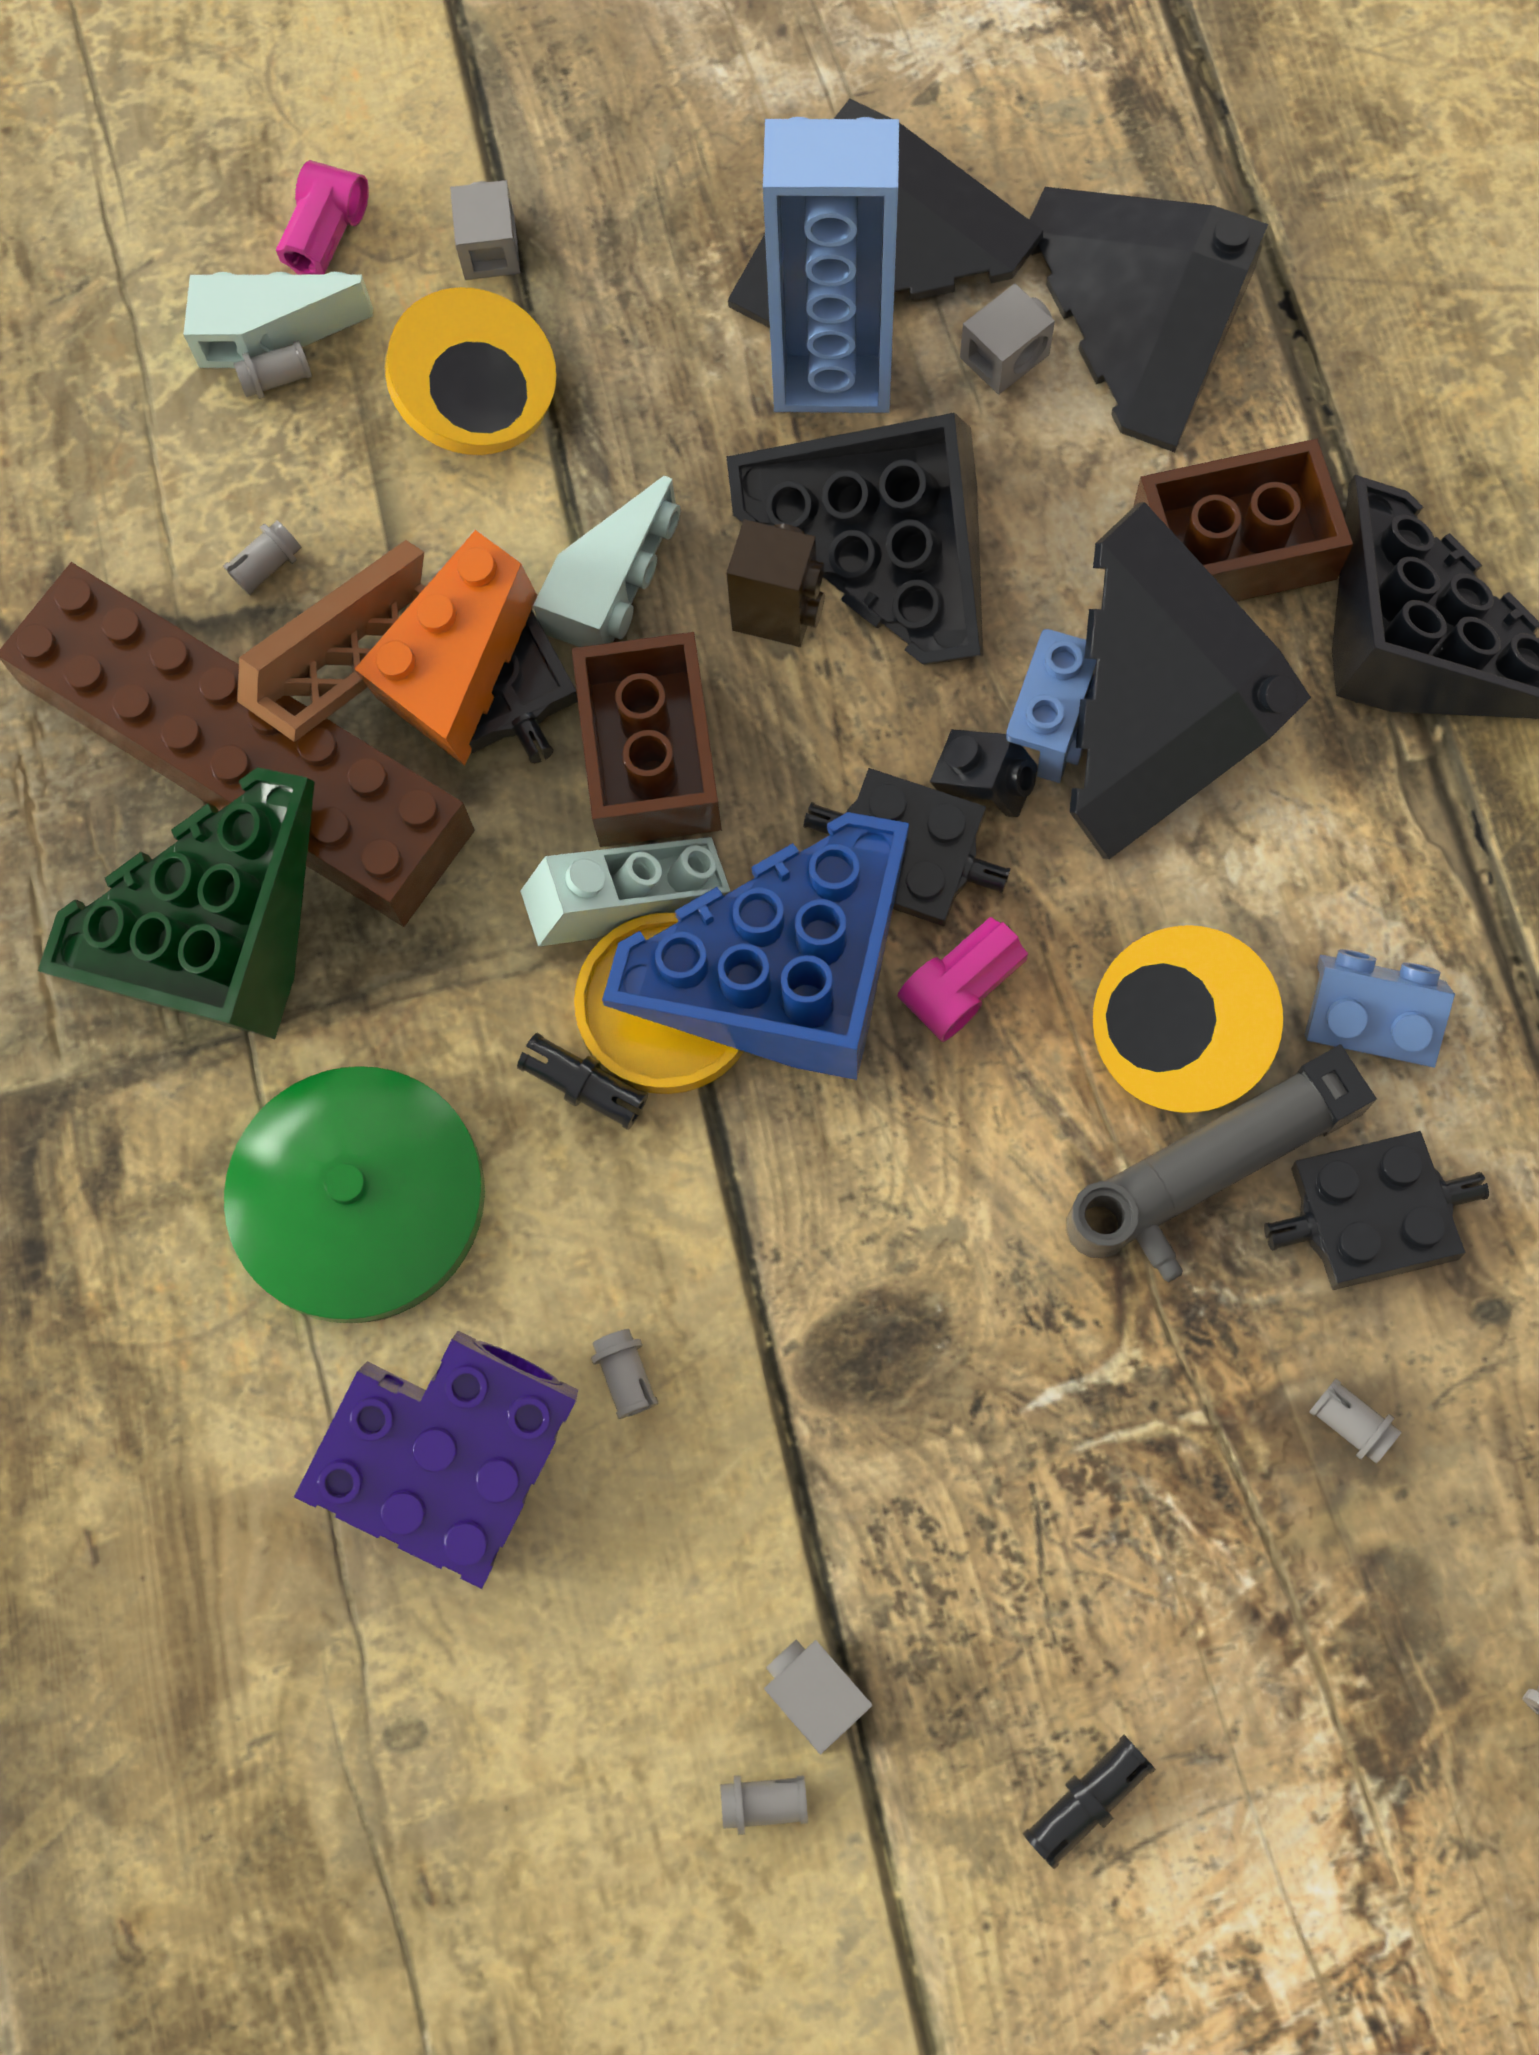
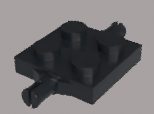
(525, 694)
(938, 845)
(1376, 1210)

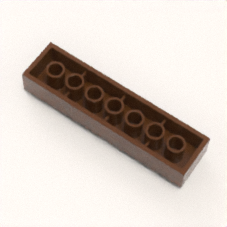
(178, 712)

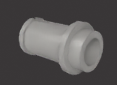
(272, 369)
(263, 557)
(624, 1373)
(1356, 1421)
(763, 1803)

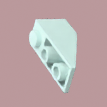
(267, 312)
(599, 574)
(598, 890)

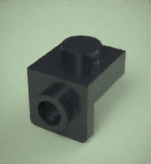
(986, 768)

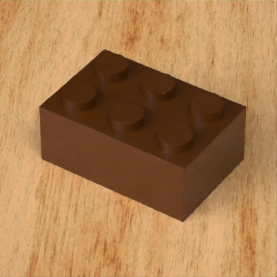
(1256, 518)
(646, 739)

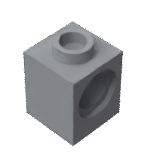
(485, 229)
(1007, 338)
(815, 1693)

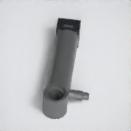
(1217, 1155)

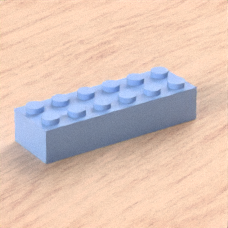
(831, 261)

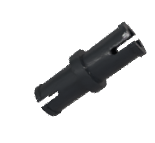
(582, 1080)
(1088, 1801)

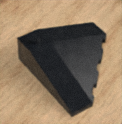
(944, 228)
(1149, 295)
(888, 522)
(1419, 623)
(1177, 684)

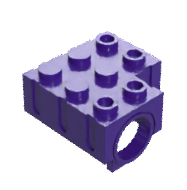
(441, 1463)

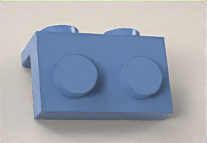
(1050, 702)
(1380, 1008)

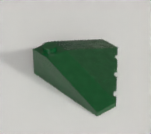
(205, 920)

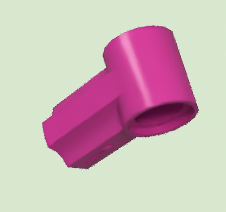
(326, 204)
(951, 990)

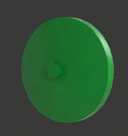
(354, 1194)

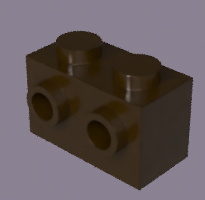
(775, 582)

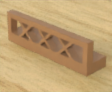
(328, 635)

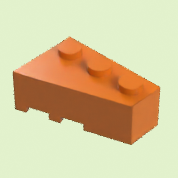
(451, 645)

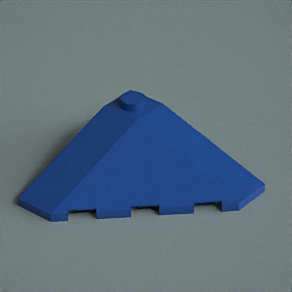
(781, 960)

